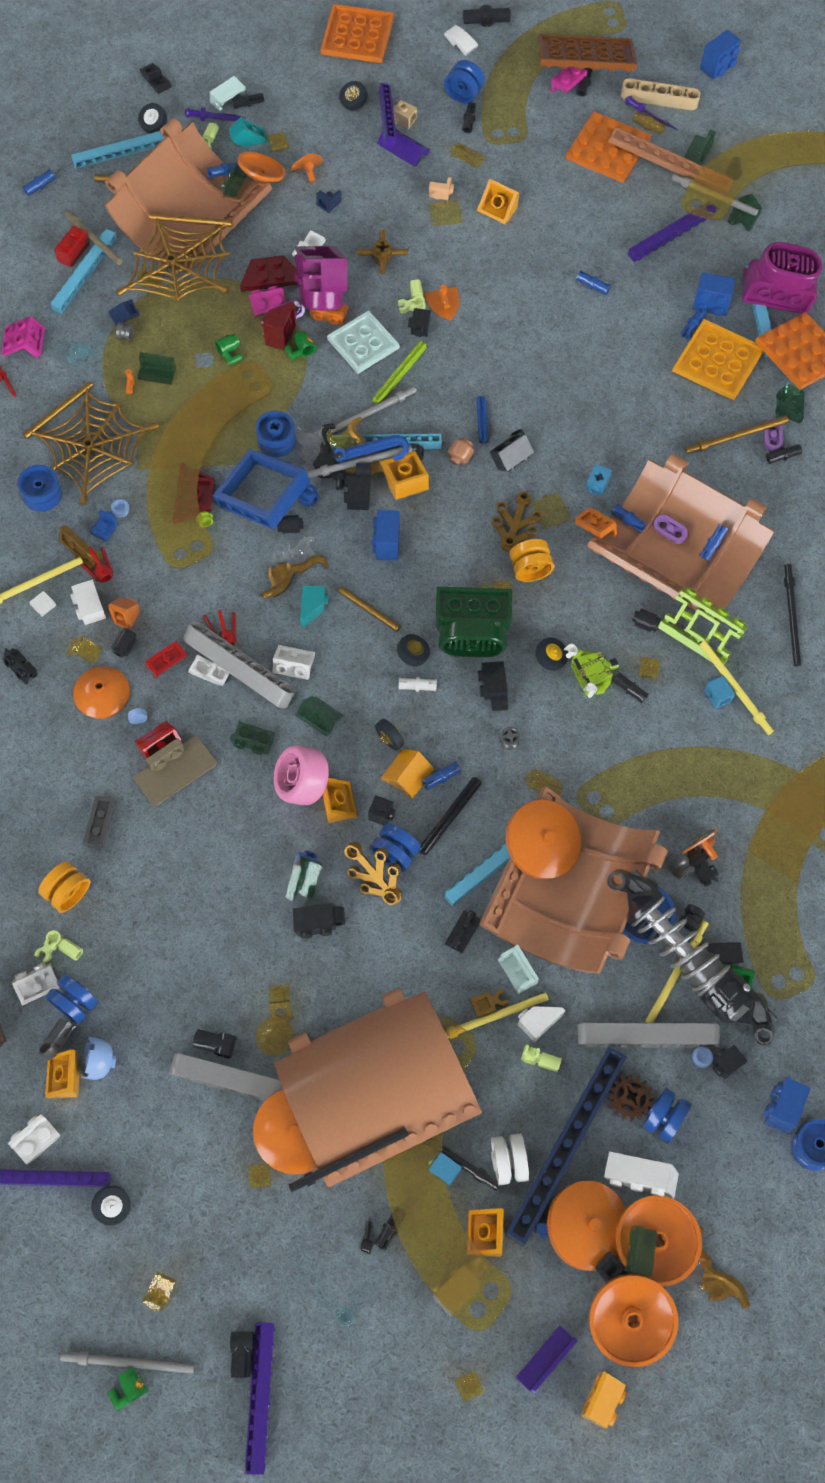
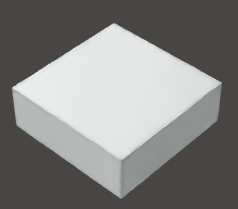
(42, 603)

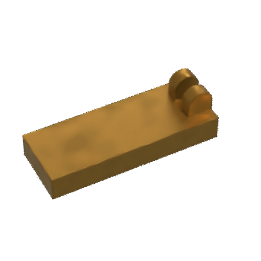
(78, 546)

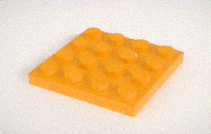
(718, 359)

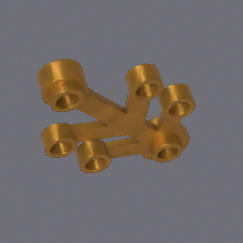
(515, 523)
(374, 874)

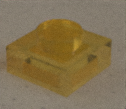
(278, 142)
(649, 668)
(259, 1176)
(469, 1386)

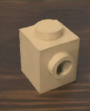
(404, 114)

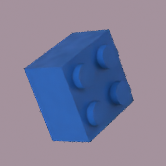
(720, 54)
(714, 293)
(386, 534)
(787, 1105)

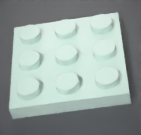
(363, 342)

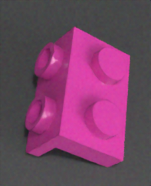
(567, 79)
(267, 300)

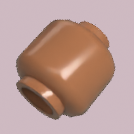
(461, 451)

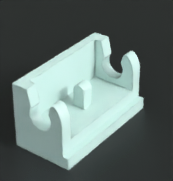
(226, 91)
(518, 969)

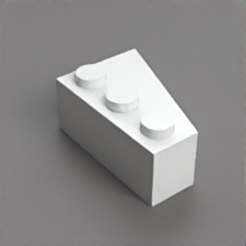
(641, 1174)

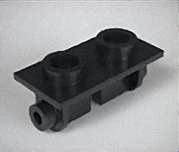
(13, 659)
(706, 872)
(463, 931)

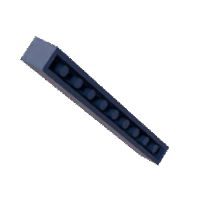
(565, 1147)

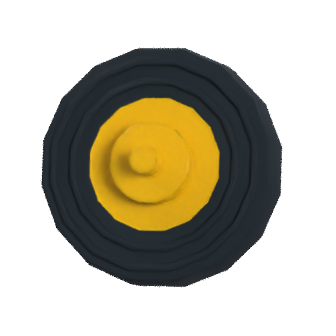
(551, 653)

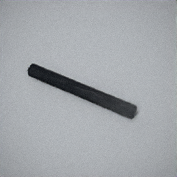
(450, 815)

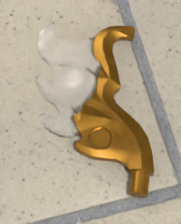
(290, 563)
(717, 1284)

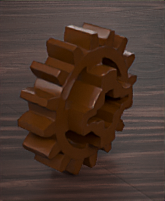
(626, 1088)

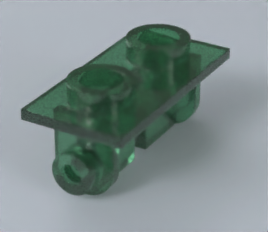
(230, 186)

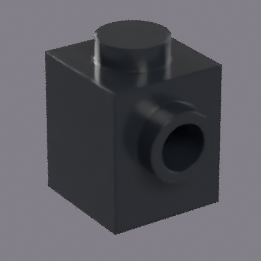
(420, 322)
(381, 810)
(728, 1061)

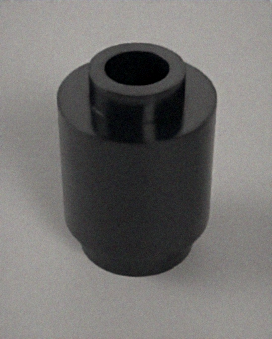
(290, 524)
(646, 620)
(123, 642)

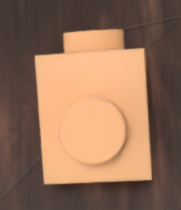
(441, 190)

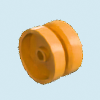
(531, 560)
(64, 886)

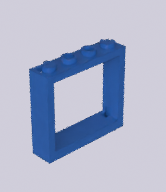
(283, 503)

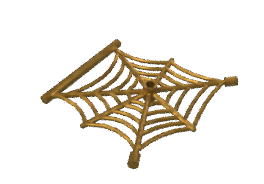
(173, 261)
(88, 445)

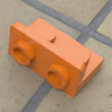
(333, 316)
(596, 523)

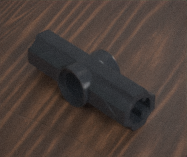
(486, 15)

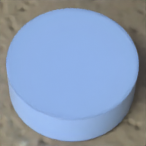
(120, 508)
(137, 716)
(702, 1057)

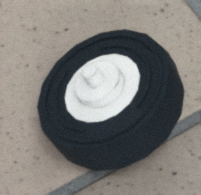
(152, 117)
(110, 1205)

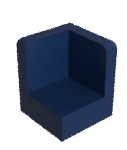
(328, 200)
(124, 312)

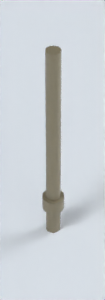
(76, 221)

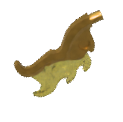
(351, 438)

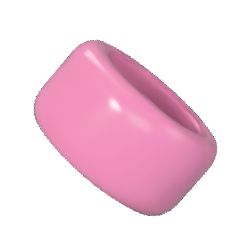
(301, 775)

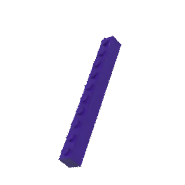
(387, 115)
(666, 234)
(54, 1178)
(259, 1399)

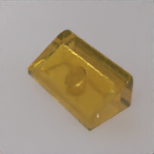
(467, 155)

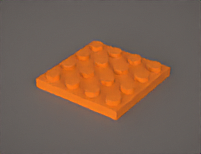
(357, 33)
(596, 153)
(797, 349)

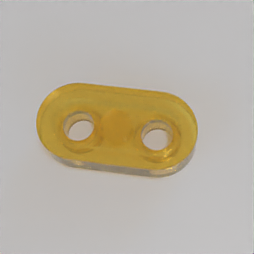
(544, 780)

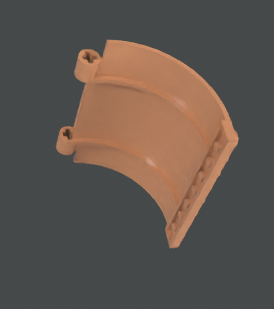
(177, 183)
(699, 509)
(575, 915)
(373, 1081)

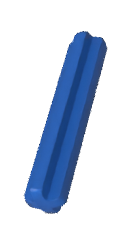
(482, 419)

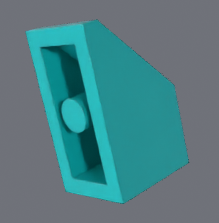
(247, 133)
(312, 603)

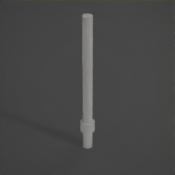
(686, 181)
(399, 397)
(325, 470)
(84, 1358)

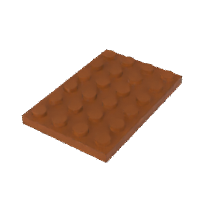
(587, 52)

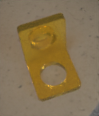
(85, 649)
(280, 997)

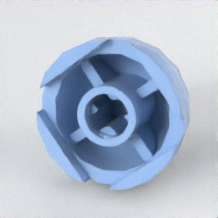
(97, 1058)

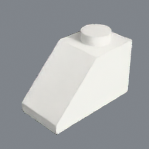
(539, 1020)

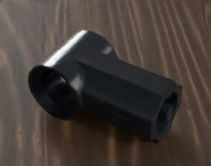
(219, 1043)
(241, 1348)

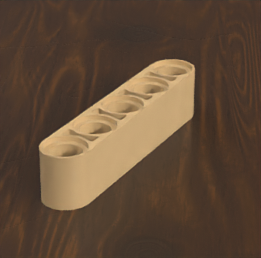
(661, 94)

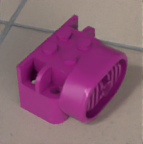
(321, 277)
(783, 278)

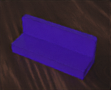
(405, 148)
(546, 1359)

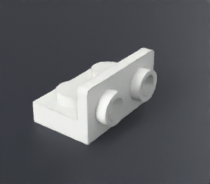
(293, 662)
(35, 983)
(34, 1138)

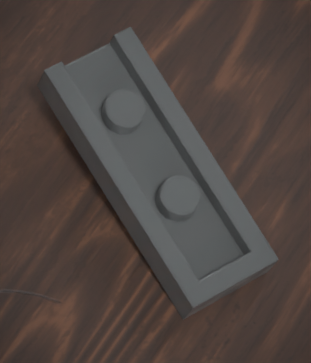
(99, 822)

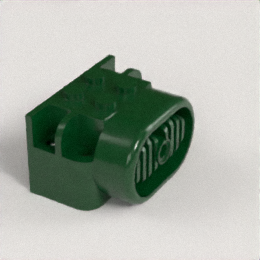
(473, 620)

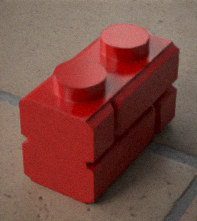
(71, 246)
(156, 739)

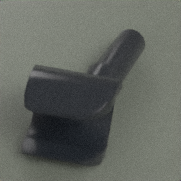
(366, 1245)

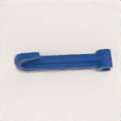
(374, 446)

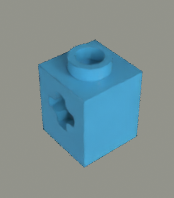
(598, 480)
(719, 691)
(445, 1169)

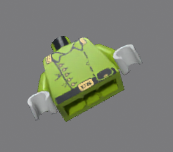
(591, 669)

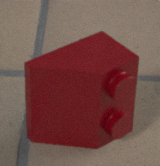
(279, 325)

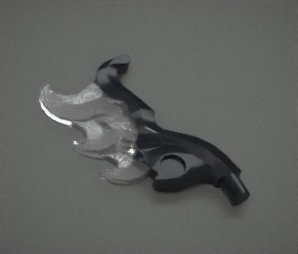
(316, 452)

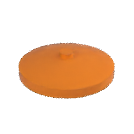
(543, 839)
(280, 1138)
(584, 1223)
(677, 1239)
(633, 1320)

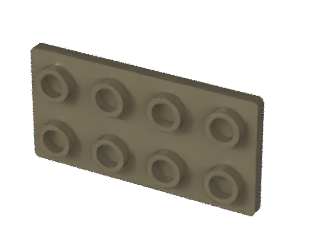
(174, 769)

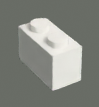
(88, 602)

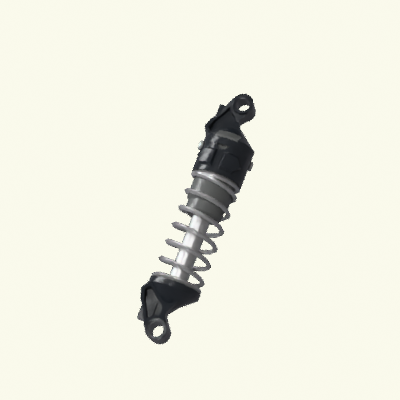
(716, 984)

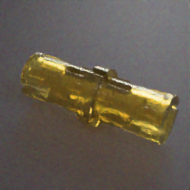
(648, 123)

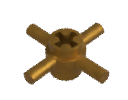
(382, 252)

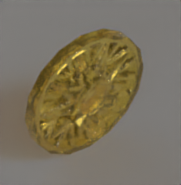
(273, 1036)

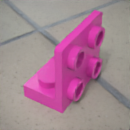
(23, 334)

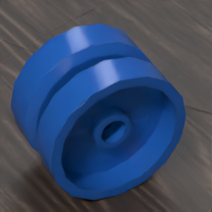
(464, 81)
(275, 433)
(39, 488)
(398, 843)
(73, 996)
(665, 1114)
(805, 1147)

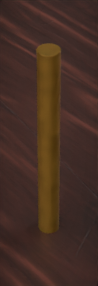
(361, 603)

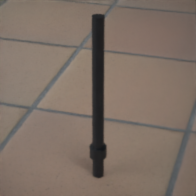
(789, 583)
(479, 1174)
(310, 1178)

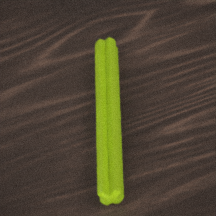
(399, 373)

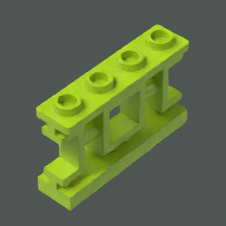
(692, 637)

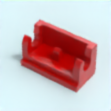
(165, 659)

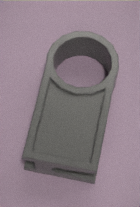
(56, 1039)

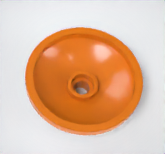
(261, 167)
(104, 701)

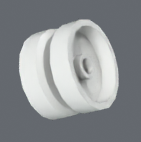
(509, 1159)

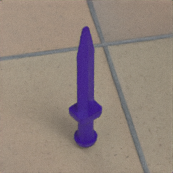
(641, 107)
(204, 114)

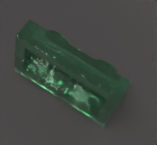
(790, 403)
(252, 738)

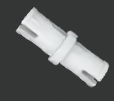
(417, 684)

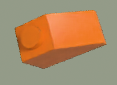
(124, 612)

